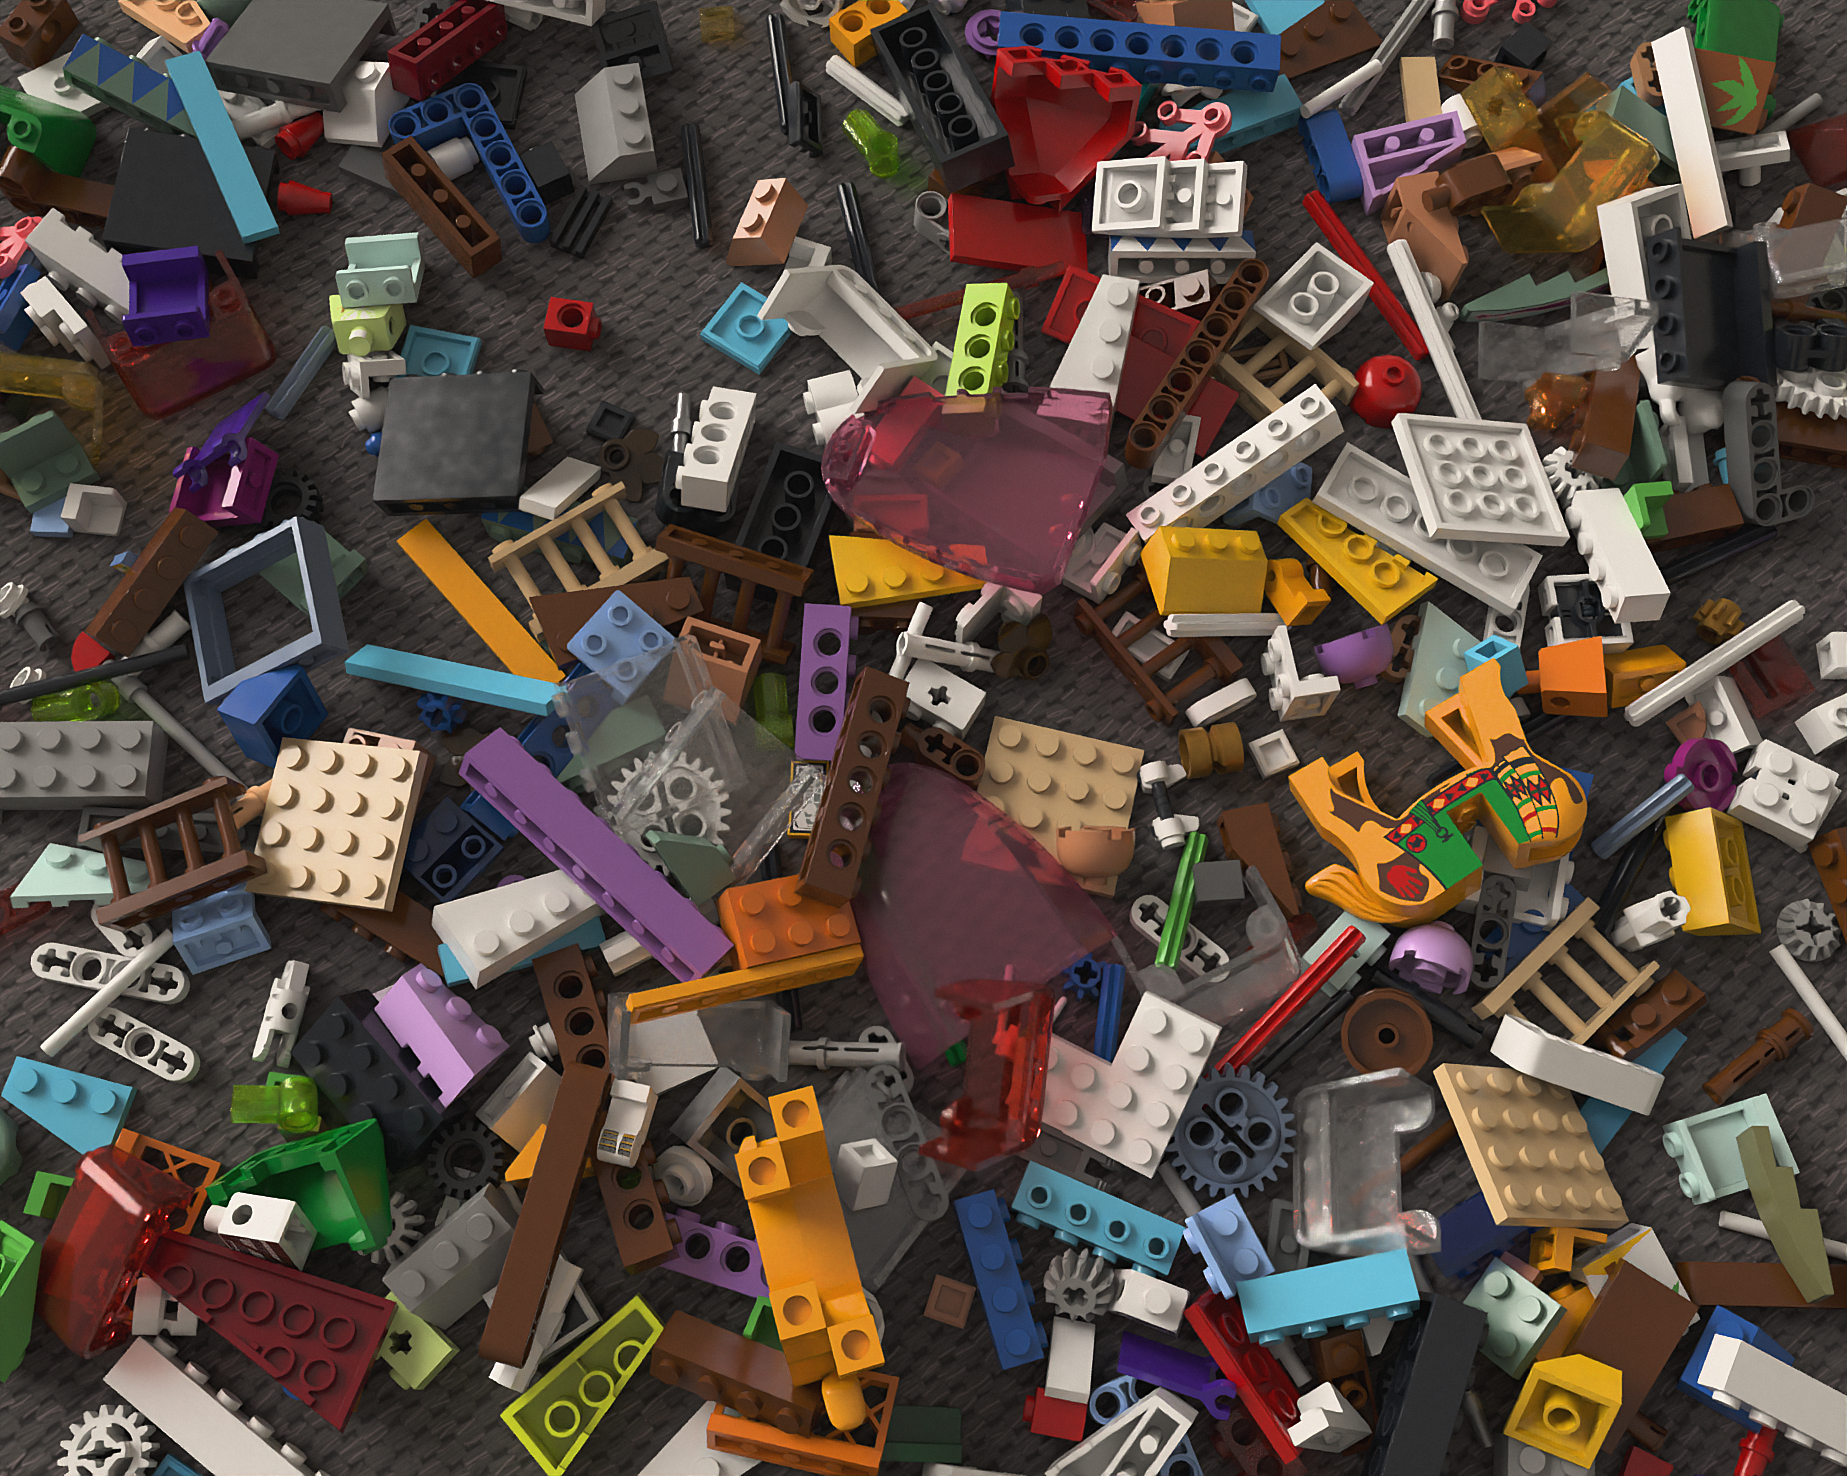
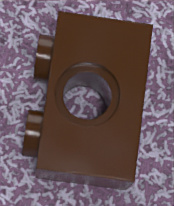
(37, 30)

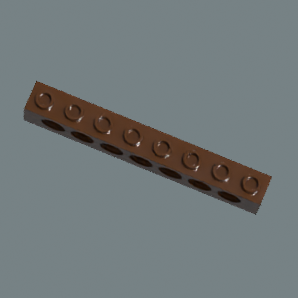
(637, 1248)

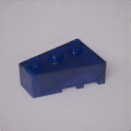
(1469, 1234)

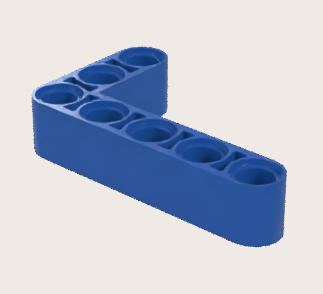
(491, 150)

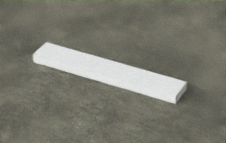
(1692, 134)

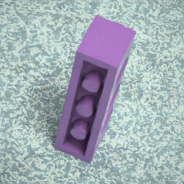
(819, 622)
(714, 1266)

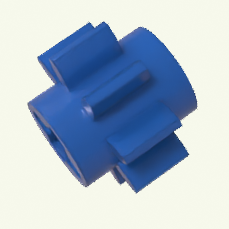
(441, 711)
(1073, 979)

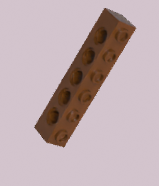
(818, 875)

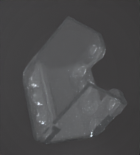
(1351, 1169)

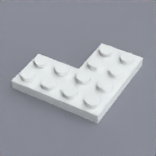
(1138, 1099)

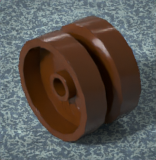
(1386, 1009)

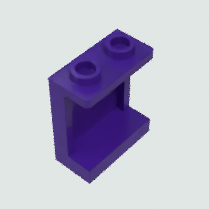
(167, 296)

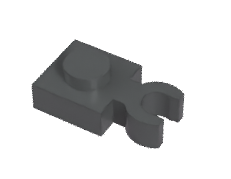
(663, 190)

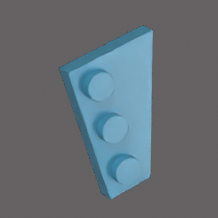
(69, 1104)

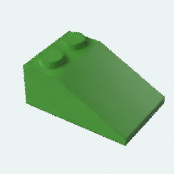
(18, 1287)

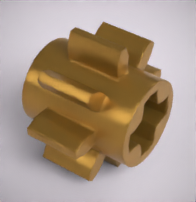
(1718, 620)

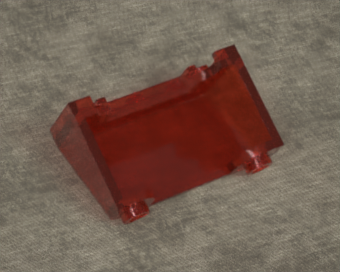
(101, 1245)

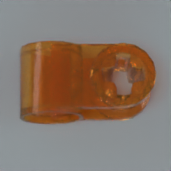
(1553, 399)

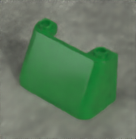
(1738, 29)
(47, 131)
(333, 1179)

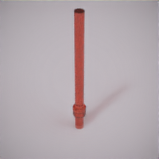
(1028, 278)

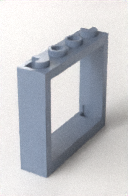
(209, 618)

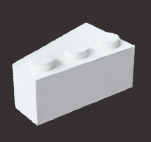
(1133, 1441)

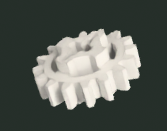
(108, 1435)

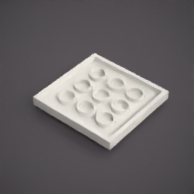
(1479, 480)

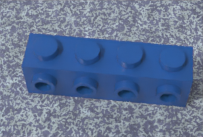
(997, 1279)

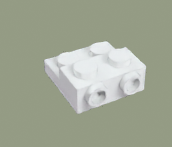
(61, 322)

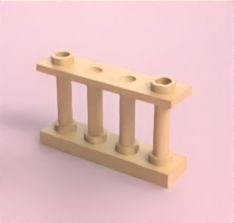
(1263, 401)
(607, 497)
(1552, 949)

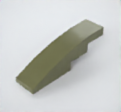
(1792, 1230)

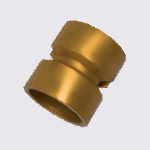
(1211, 750)

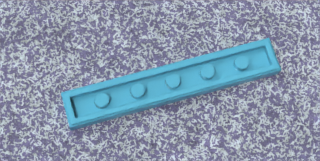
(222, 147)
(453, 679)

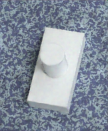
(1751, 153)

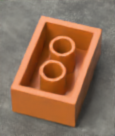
(776, 924)

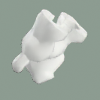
(1699, 406)

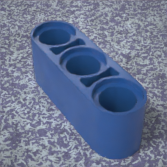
(1332, 156)

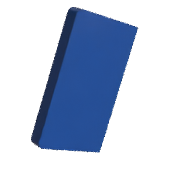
(14, 321)

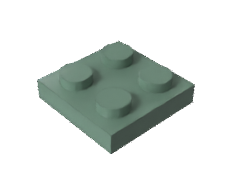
(1517, 1316)

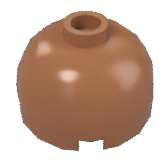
(1095, 851)

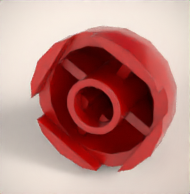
(1386, 388)

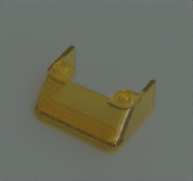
(1563, 215)
(57, 378)

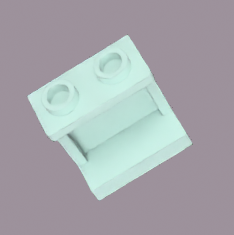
(381, 270)
(1709, 1150)

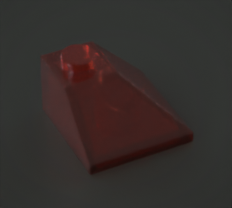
(1822, 149)

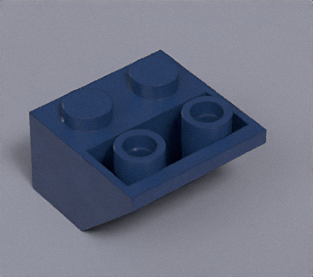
(449, 851)

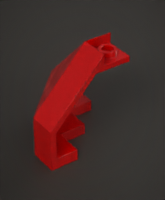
(1060, 121)

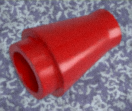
(299, 136)
(303, 199)

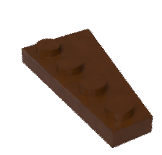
(1324, 37)
(567, 612)

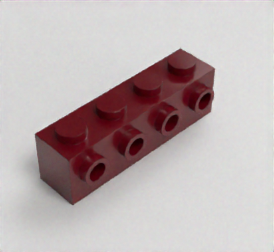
(446, 46)

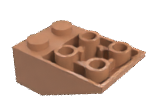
(1430, 235)

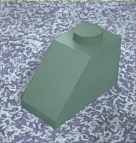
(694, 863)

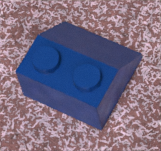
(272, 708)
(1729, 1325)

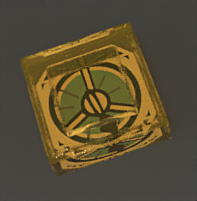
(717, 24)

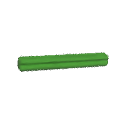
(1181, 902)

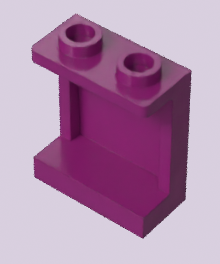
(232, 493)

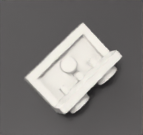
(1103, 572)

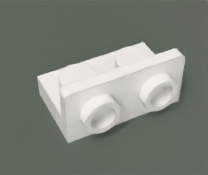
(379, 365)

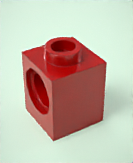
(562, 314)
(1054, 1416)

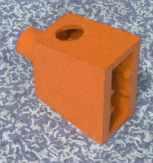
(1571, 679)

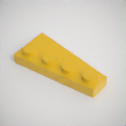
(1364, 570)
(883, 573)

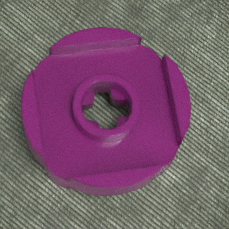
(1718, 764)

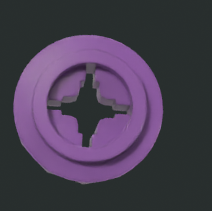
(976, 32)

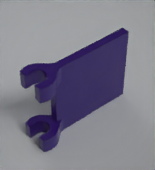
(226, 436)
(1176, 1371)

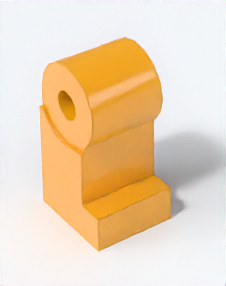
(1292, 593)

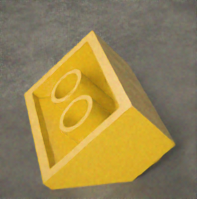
(1205, 570)
(1712, 872)

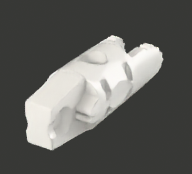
(287, 993)

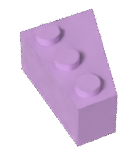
(1405, 151)
(441, 1031)

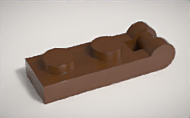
(1650, 1017)

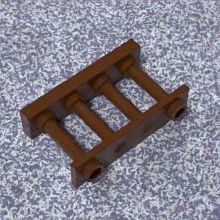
(752, 569)
(1218, 663)
(199, 878)

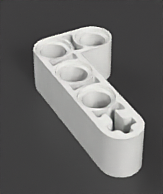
(1576, 1066)

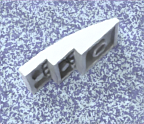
(1169, 198)

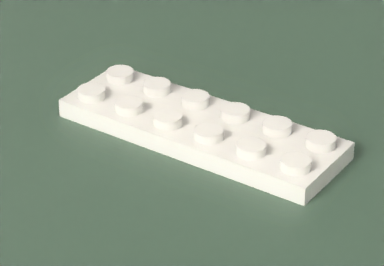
(1387, 509)

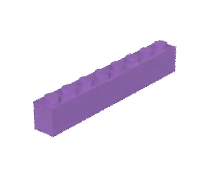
(595, 857)

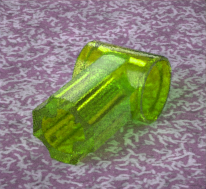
(874, 143)
(76, 704)
(772, 706)
(289, 1105)

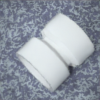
(151, 1314)

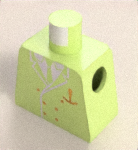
(366, 327)

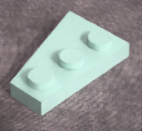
(1435, 665)
(74, 874)

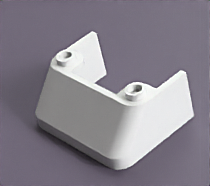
(856, 325)

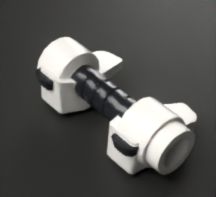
(1168, 827)

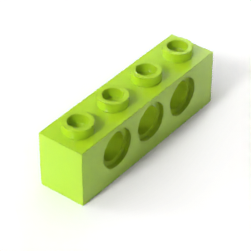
(983, 330)

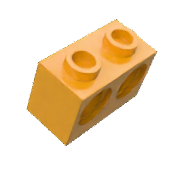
(852, 27)

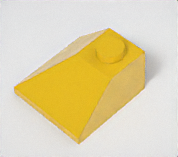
(1567, 1407)

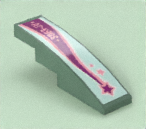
(1526, 299)

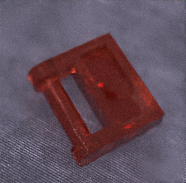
(1777, 672)

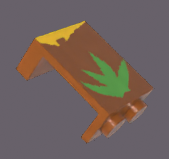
(1735, 90)

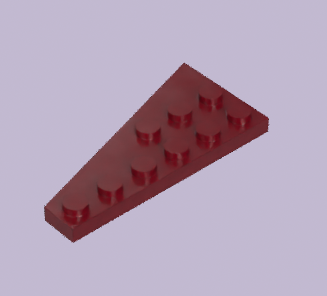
(291, 1324)

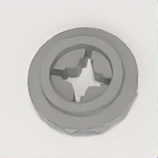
(1799, 942)

